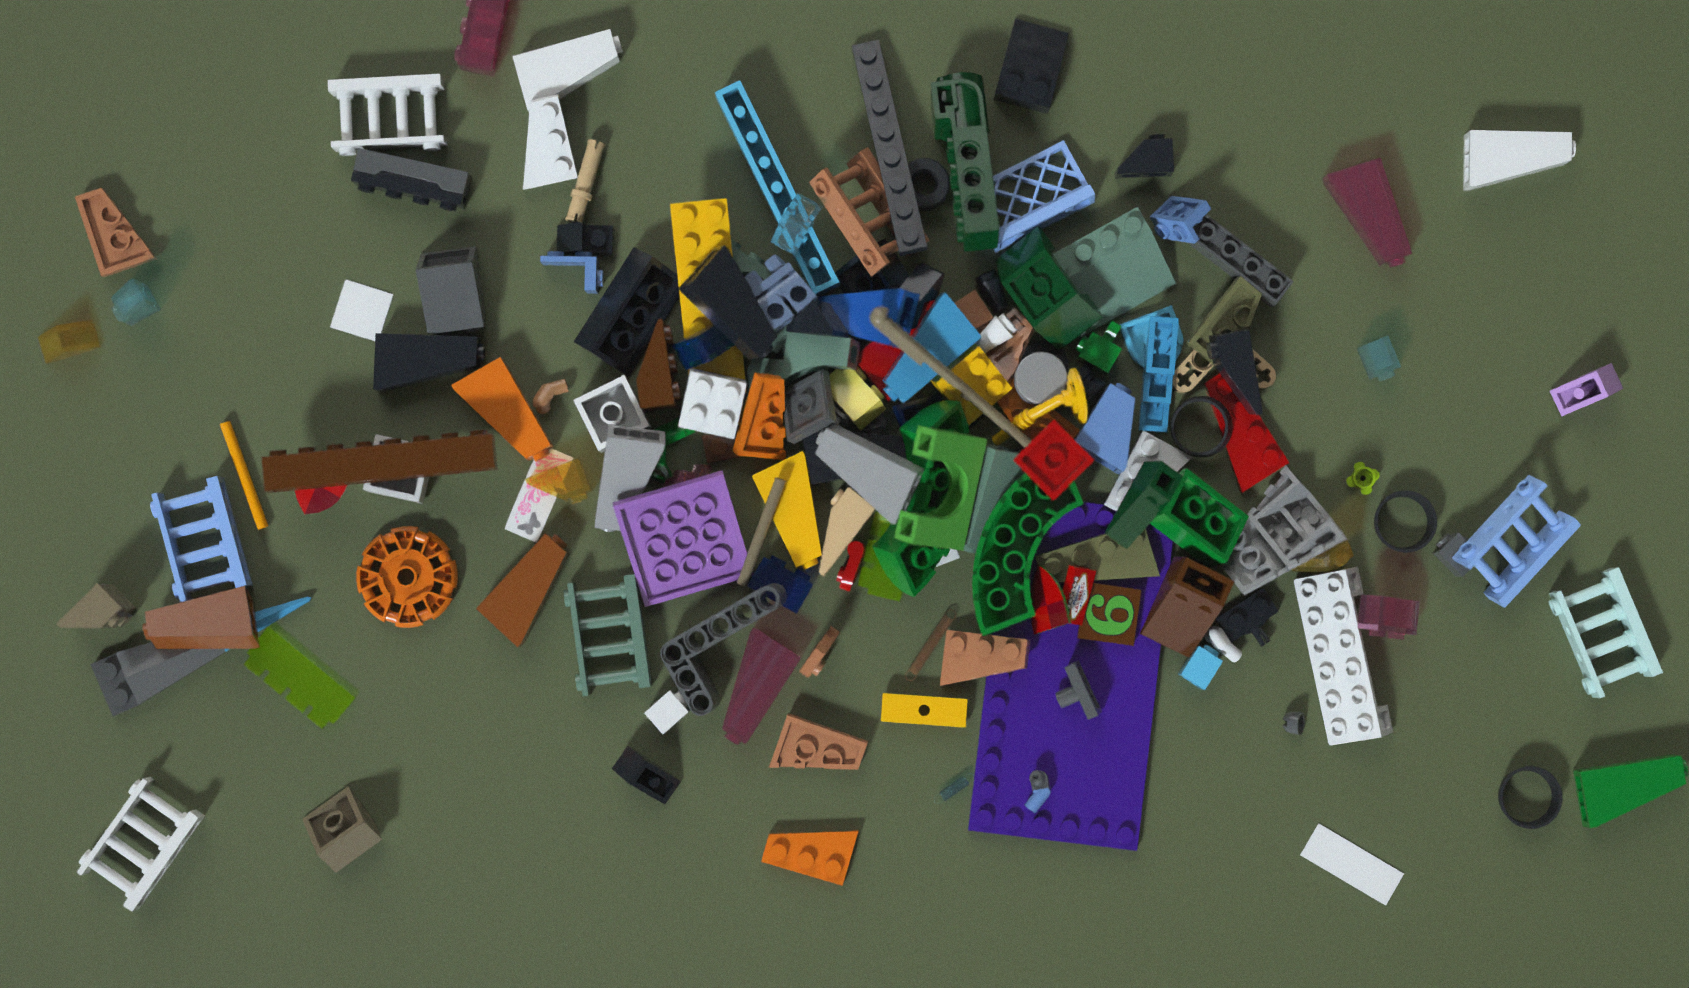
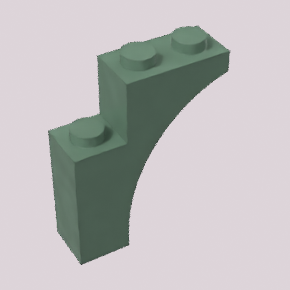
(806, 355)

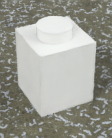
(667, 711)

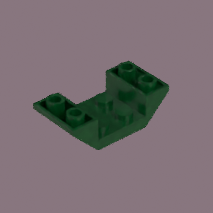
(1045, 290)

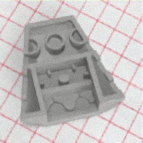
(1281, 534)

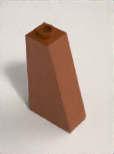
(522, 593)
(206, 622)

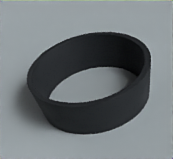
(1228, 426)
(1431, 520)
(1555, 805)

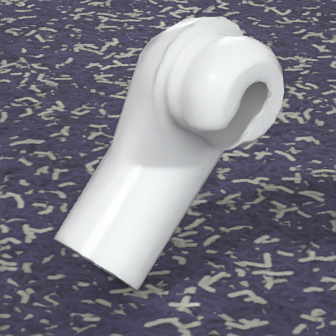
(1220, 641)

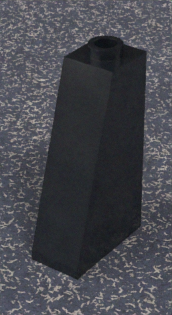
(729, 303)
(414, 359)
(822, 473)

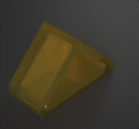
(68, 340)

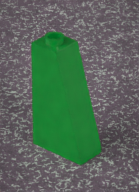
(1621, 787)

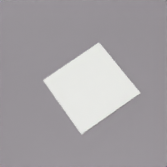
(361, 310)

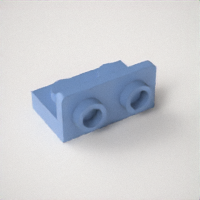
(1177, 217)

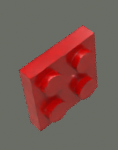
(1053, 460)

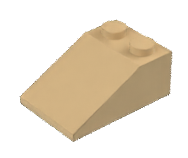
(845, 521)

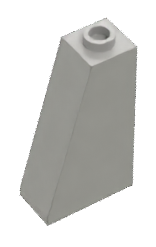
(626, 468)
(870, 470)

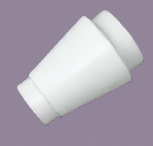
(996, 332)

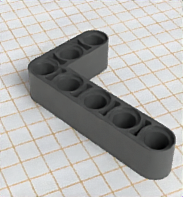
(713, 634)

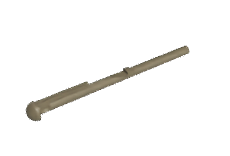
(919, 354)

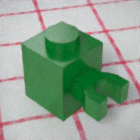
(1100, 351)

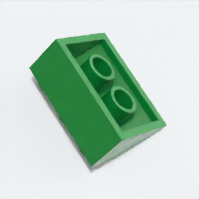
(1201, 520)

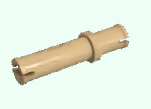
(582, 193)

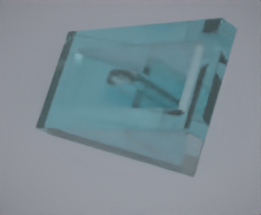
(796, 224)

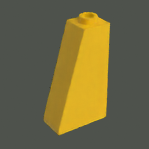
(795, 509)

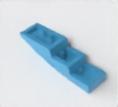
(1158, 374)

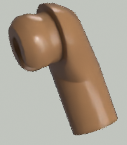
(546, 392)

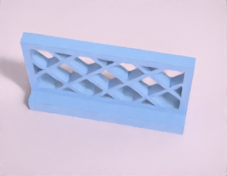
(1046, 212)

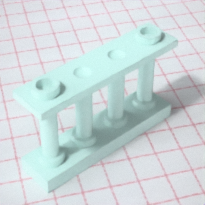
(1633, 636)

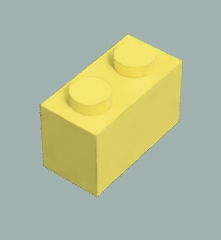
(855, 396)

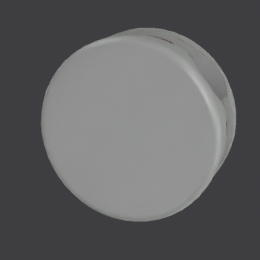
(1040, 377)

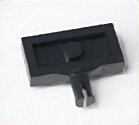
(1248, 617)

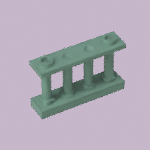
(631, 618)

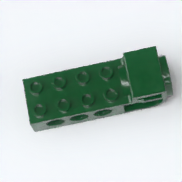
(967, 150)

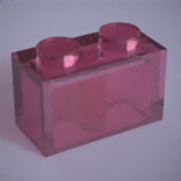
(1388, 615)

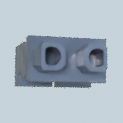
(778, 289)

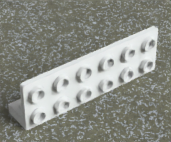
(1340, 657)

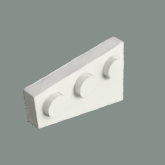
(548, 145)
(1145, 449)

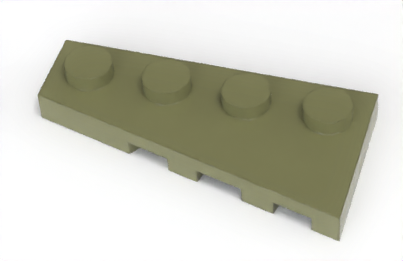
(1104, 556)

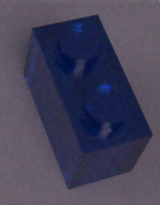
(795, 584)

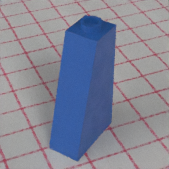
(855, 311)

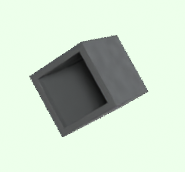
(451, 291)

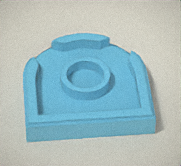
(1136, 332)

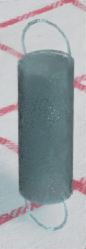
(954, 788)

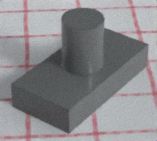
(1079, 691)

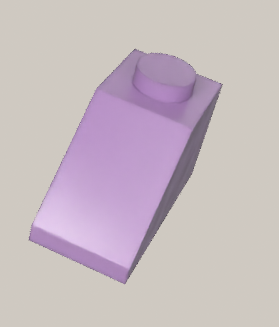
(1586, 389)

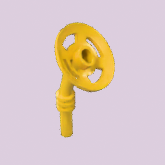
(1071, 397)

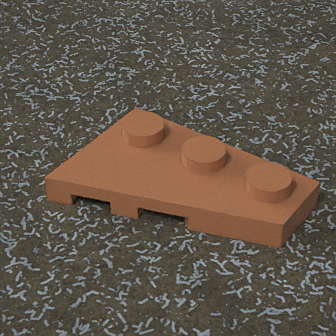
(978, 656)

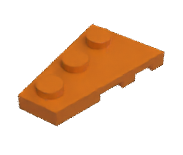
(762, 420)

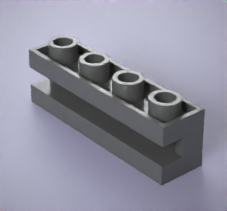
(1240, 260)

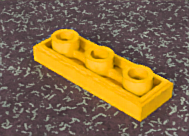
(942, 710)

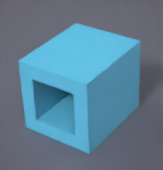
(1201, 666)

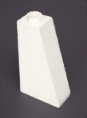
(565, 65)
(1507, 155)

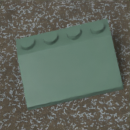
(1117, 266)

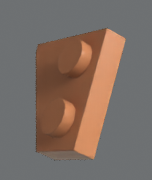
(815, 662)

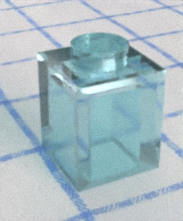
(1379, 358)

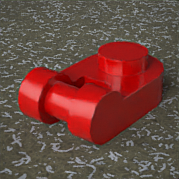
(848, 574)

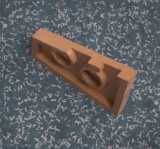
(110, 234)
(816, 745)

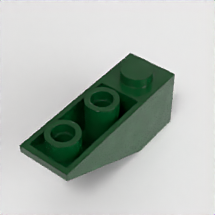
(1143, 501)

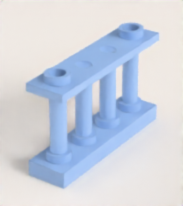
(229, 546)
(1535, 554)

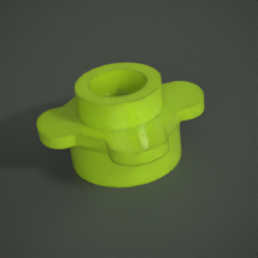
(1370, 478)

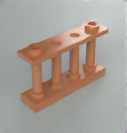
(867, 172)

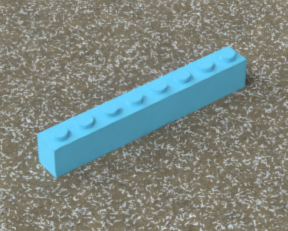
(773, 181)

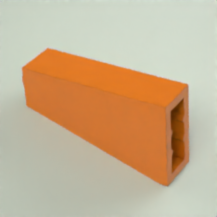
(502, 404)

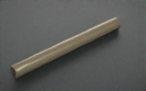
(761, 531)

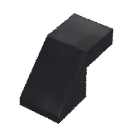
(926, 282)

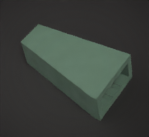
(995, 478)

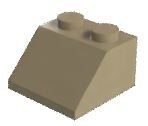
(100, 608)
(341, 829)

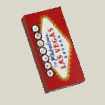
(1077, 591)

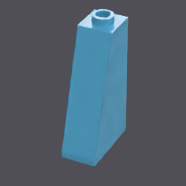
(944, 334)

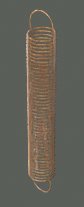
(929, 648)

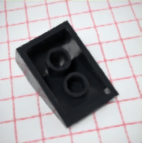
(1031, 66)

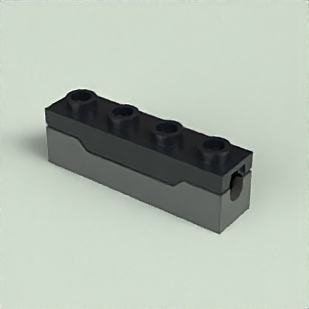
(411, 179)

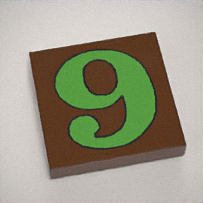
(1111, 615)

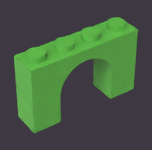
(949, 522)

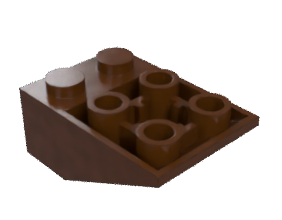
(655, 379)
(1186, 605)

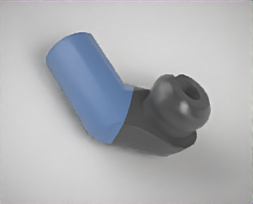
(1040, 789)

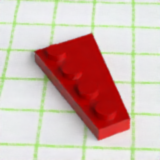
(1251, 446)

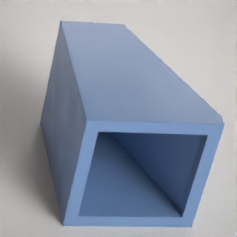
(1109, 428)

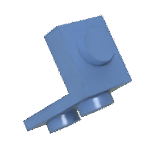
(593, 276)

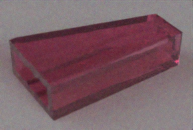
(1371, 209)
(759, 680)

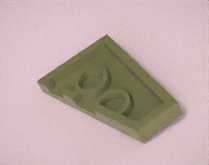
(1230, 313)

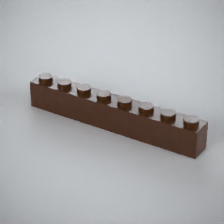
(379, 462)

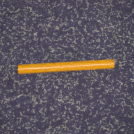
(244, 475)

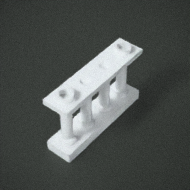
(373, 89)
(168, 845)

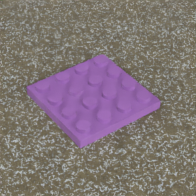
(682, 538)

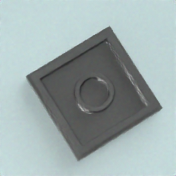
(808, 406)

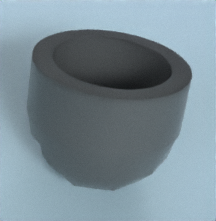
(1295, 722)

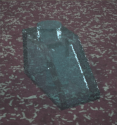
(134, 302)

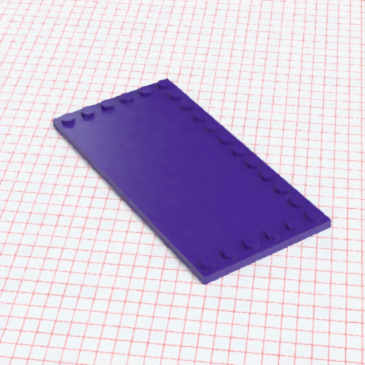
(1093, 763)

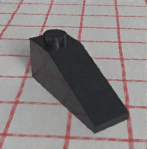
(1235, 362)

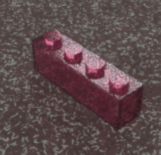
(481, 36)

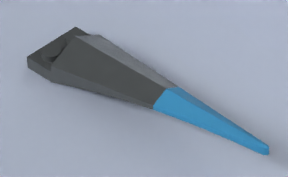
(145, 671)

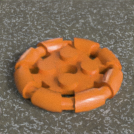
(423, 581)

